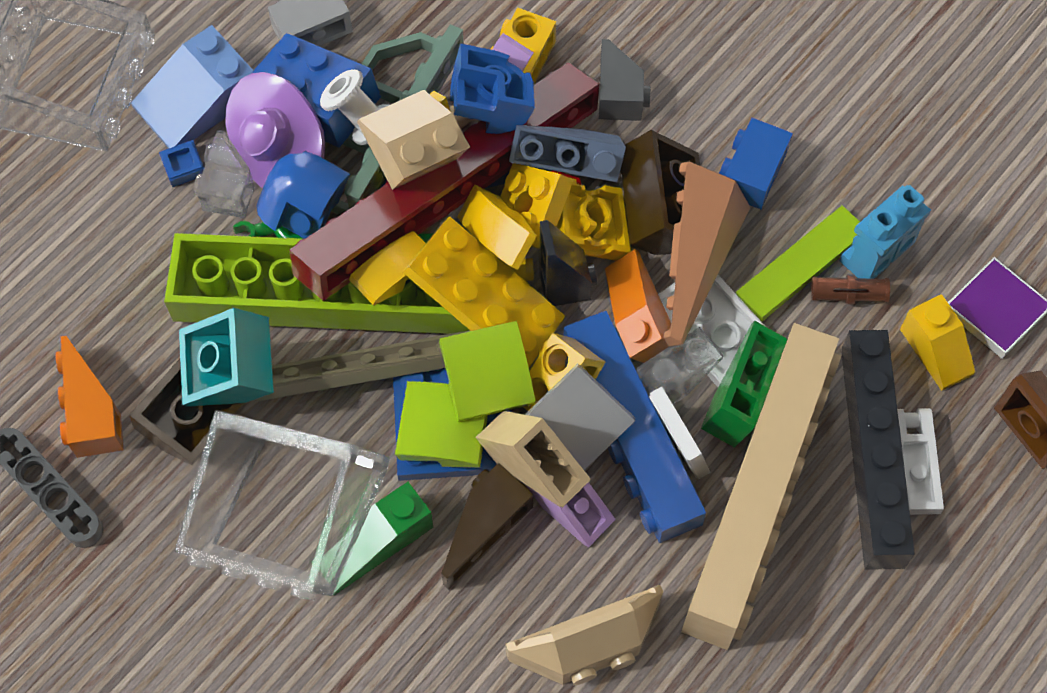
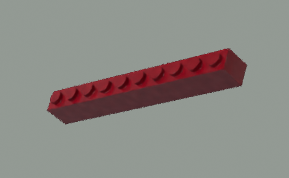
(346, 242)

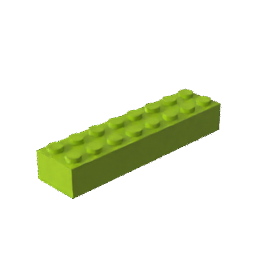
(257, 276)

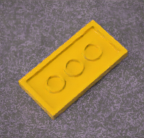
(481, 287)

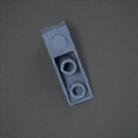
(568, 151)

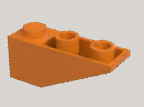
(91, 416)

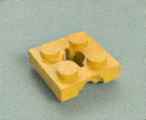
(536, 195)
(599, 210)

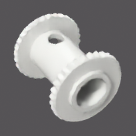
(347, 96)

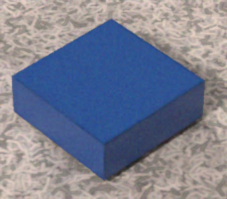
(182, 163)

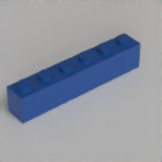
(644, 448)

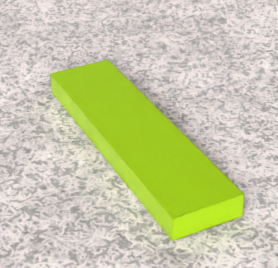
(799, 264)

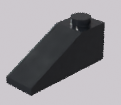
(563, 268)

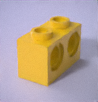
(540, 41)
(550, 364)

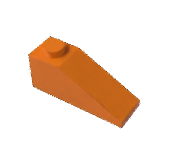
(637, 307)

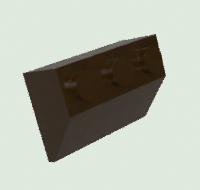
(651, 189)
(173, 426)

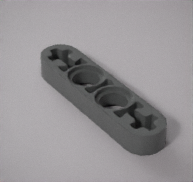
(46, 487)

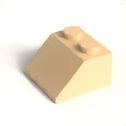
(413, 137)

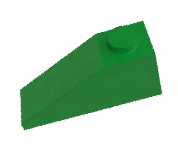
(745, 385)
(387, 530)

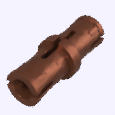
(876, 289)

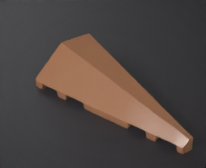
(701, 240)

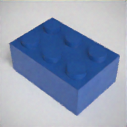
(311, 71)

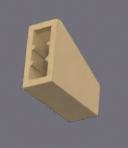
(534, 456)

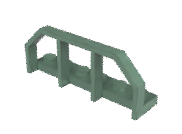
(428, 77)

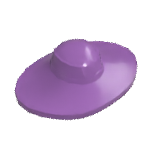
(270, 120)

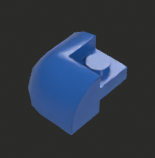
(491, 89)
(301, 193)

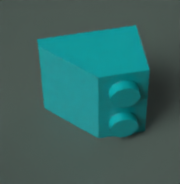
(226, 359)

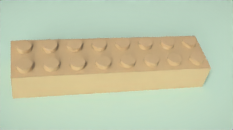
(763, 489)

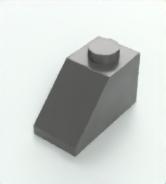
(621, 85)

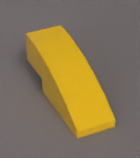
(497, 226)

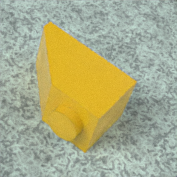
(939, 341)

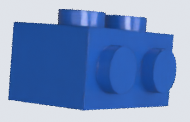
(757, 160)

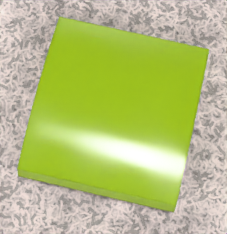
(487, 371)
(432, 430)

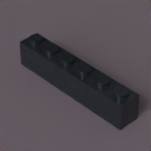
(877, 451)

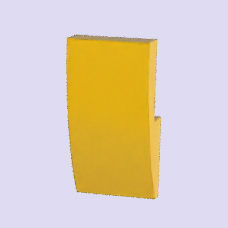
(383, 272)

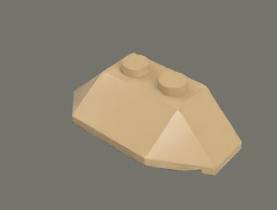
(589, 641)

